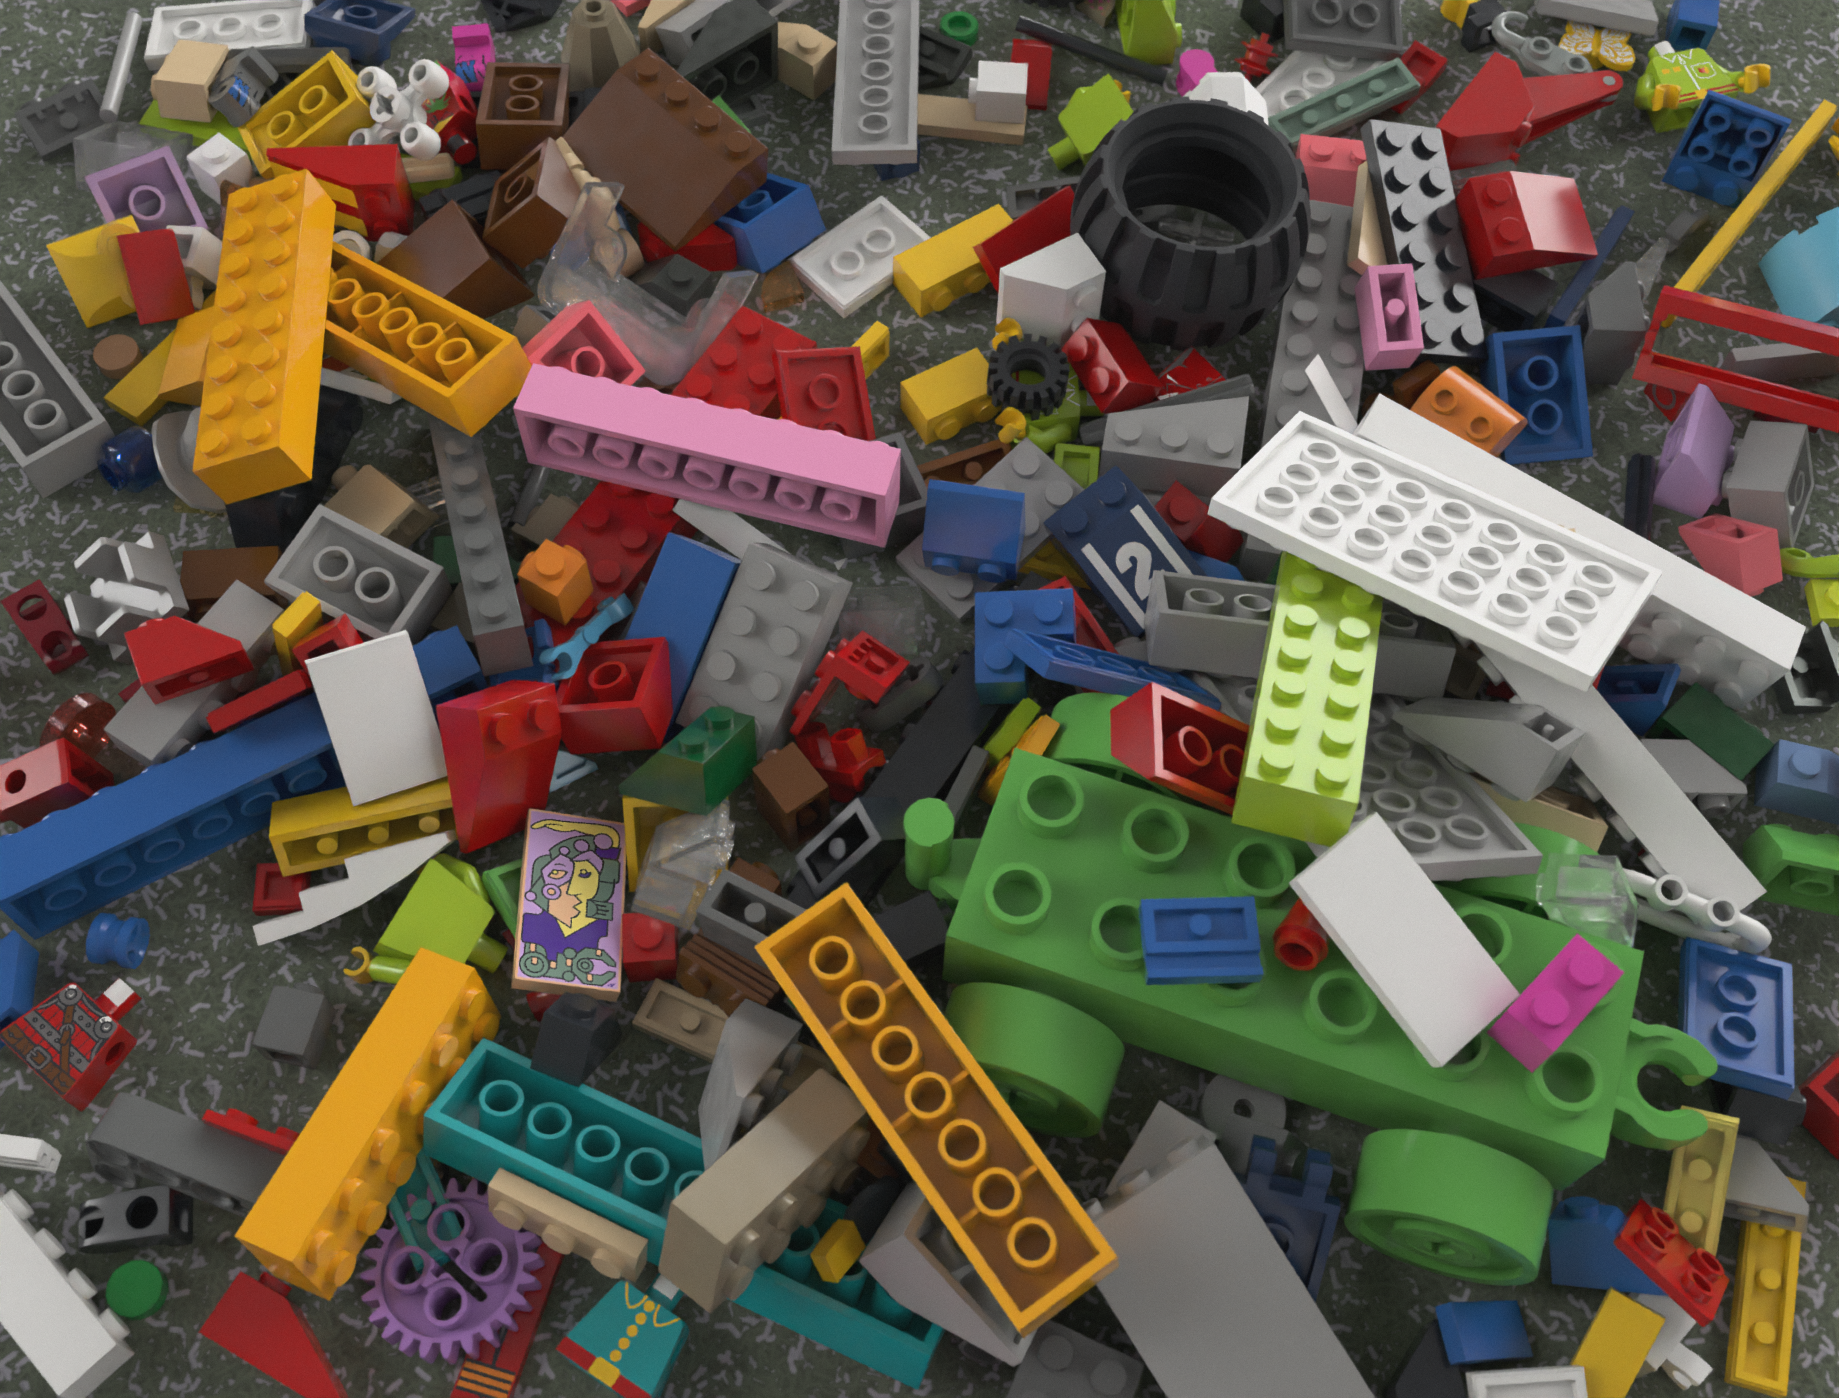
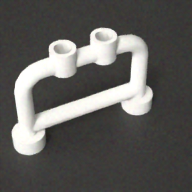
(1744, 934)

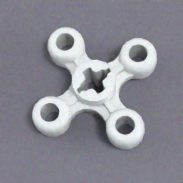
(401, 111)

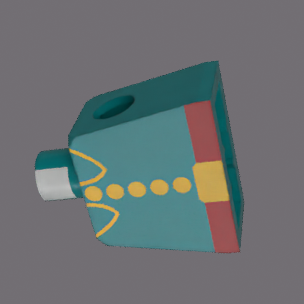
(630, 1339)

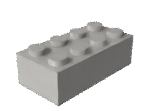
(767, 642)

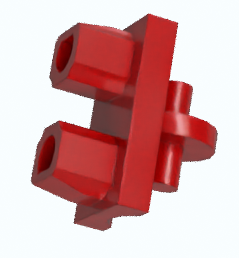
(839, 758)

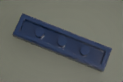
(1589, 269)

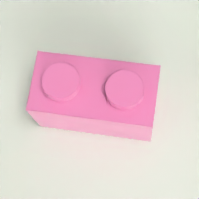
(1389, 317)

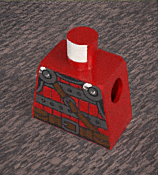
(75, 1039)

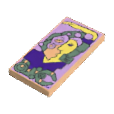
(570, 906)

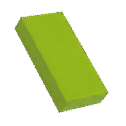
(1010, 730)

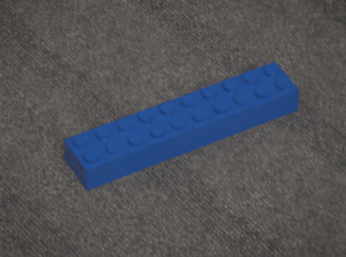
(191, 803)

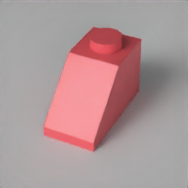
(1735, 551)

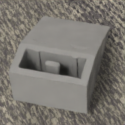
(1508, 743)
(746, 1076)

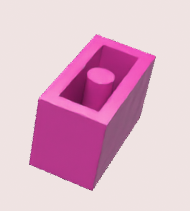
(1555, 1003)

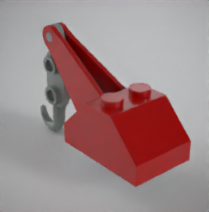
(1508, 111)

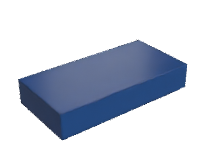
(1483, 1331)

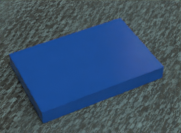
(1740, 1014)

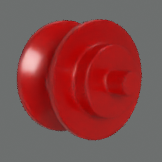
(1256, 57)

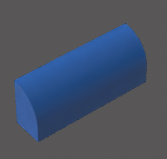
(683, 606)

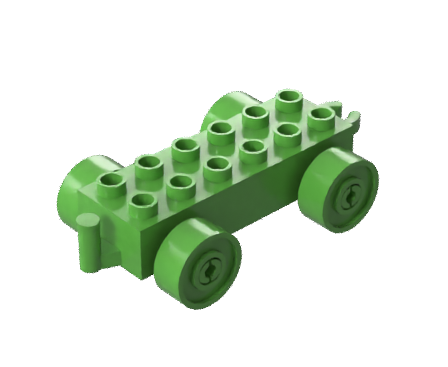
(1058, 981)

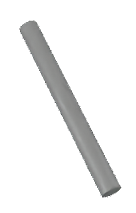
(120, 68)

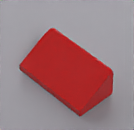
(156, 275)

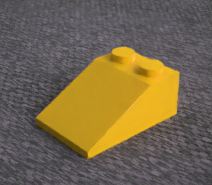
(311, 111)

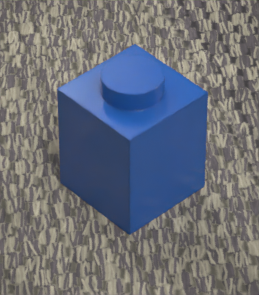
(1692, 24)

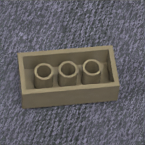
(764, 1191)

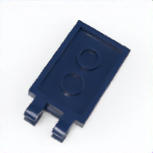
(1294, 1209)

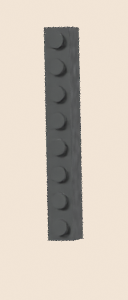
(480, 550)

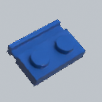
(1200, 940)

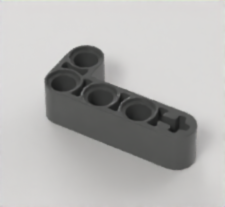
(179, 1152)

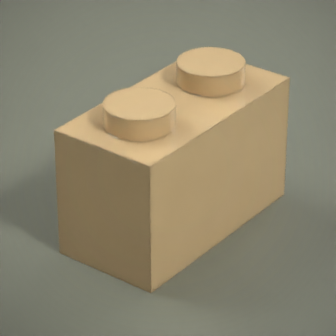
(187, 80)

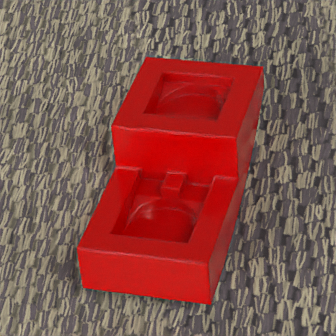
(1425, 67)

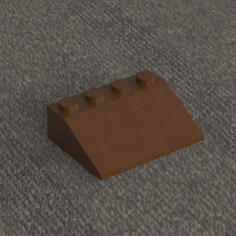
(669, 149)

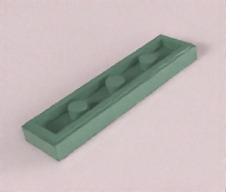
(1347, 103)

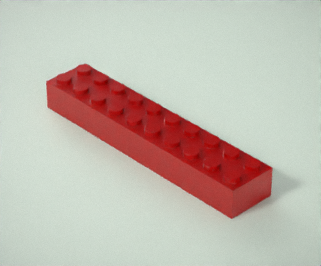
(626, 527)

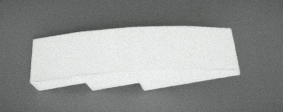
(369, 877)

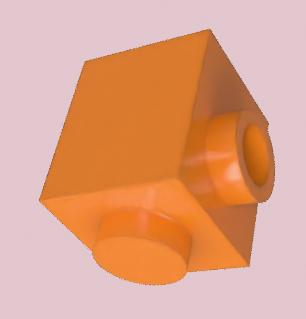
(555, 580)

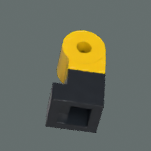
(1474, 19)

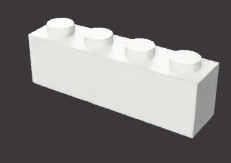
(53, 1309)

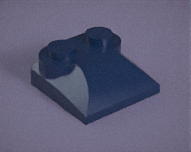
(358, 25)

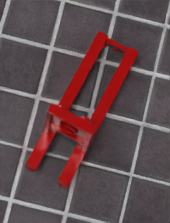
(1734, 387)

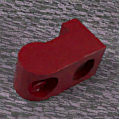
(45, 627)

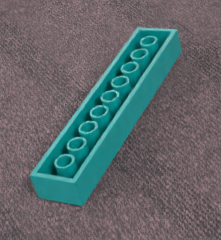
(630, 1171)

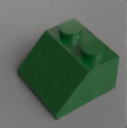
(699, 763)

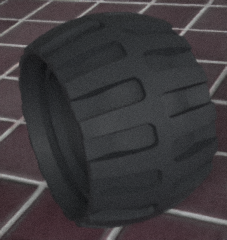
(1207, 161)

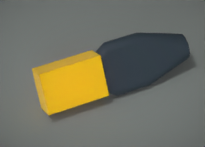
(848, 1236)

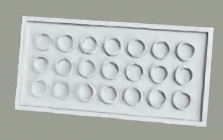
(1439, 548)

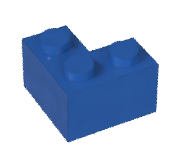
(999, 672)

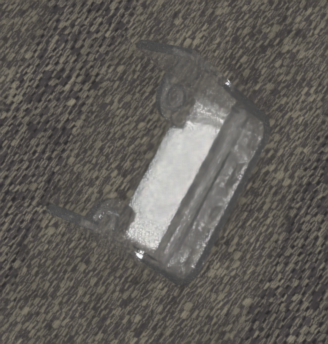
(588, 268)

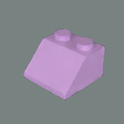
(149, 189)
(1695, 456)

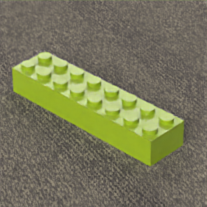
(1310, 707)

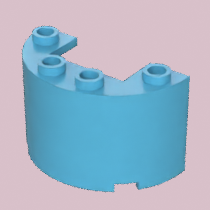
(1806, 271)

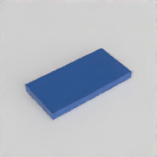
(1098, 668)

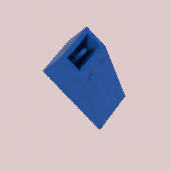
(1725, 149)

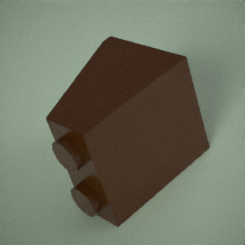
(457, 265)

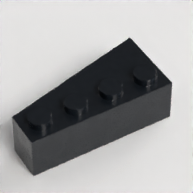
(281, 514)

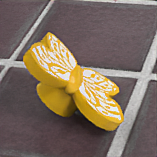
(1599, 46)

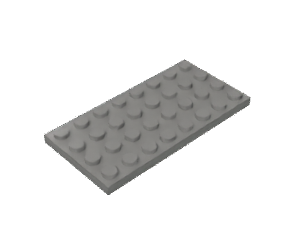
(1417, 792)

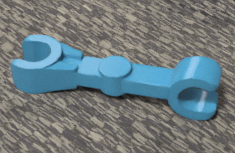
(570, 652)

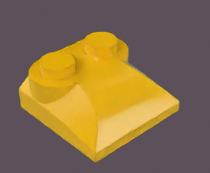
(96, 271)

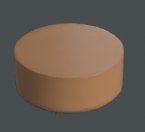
(117, 356)

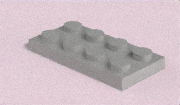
(1045, 490)

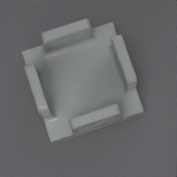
(132, 587)

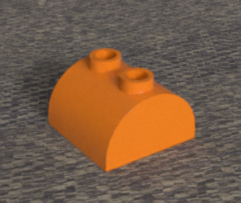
(1469, 411)

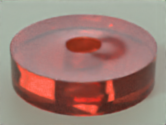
(81, 723)

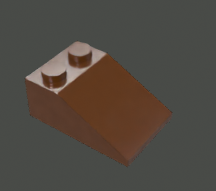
(520, 110)

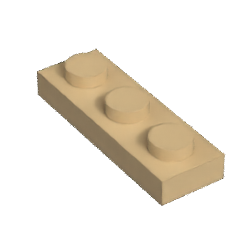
(566, 1226)

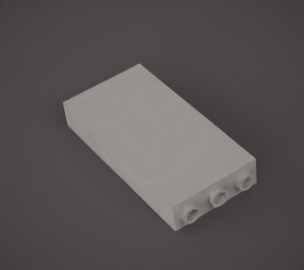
(1212, 1288)

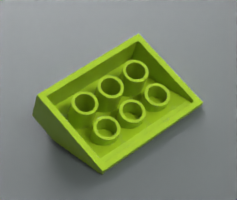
(1149, 29)

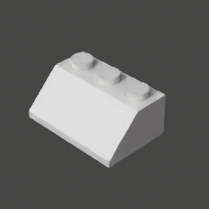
(1052, 290)

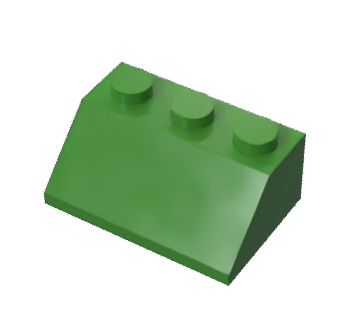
(1795, 867)

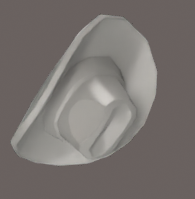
(174, 449)

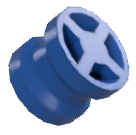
(117, 940)

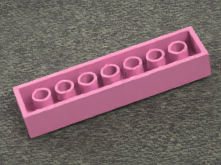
(709, 454)

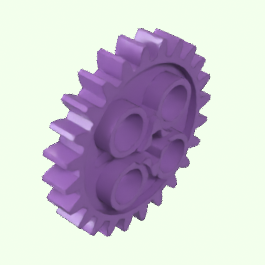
(415, 1309)

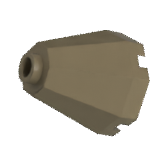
(596, 44)

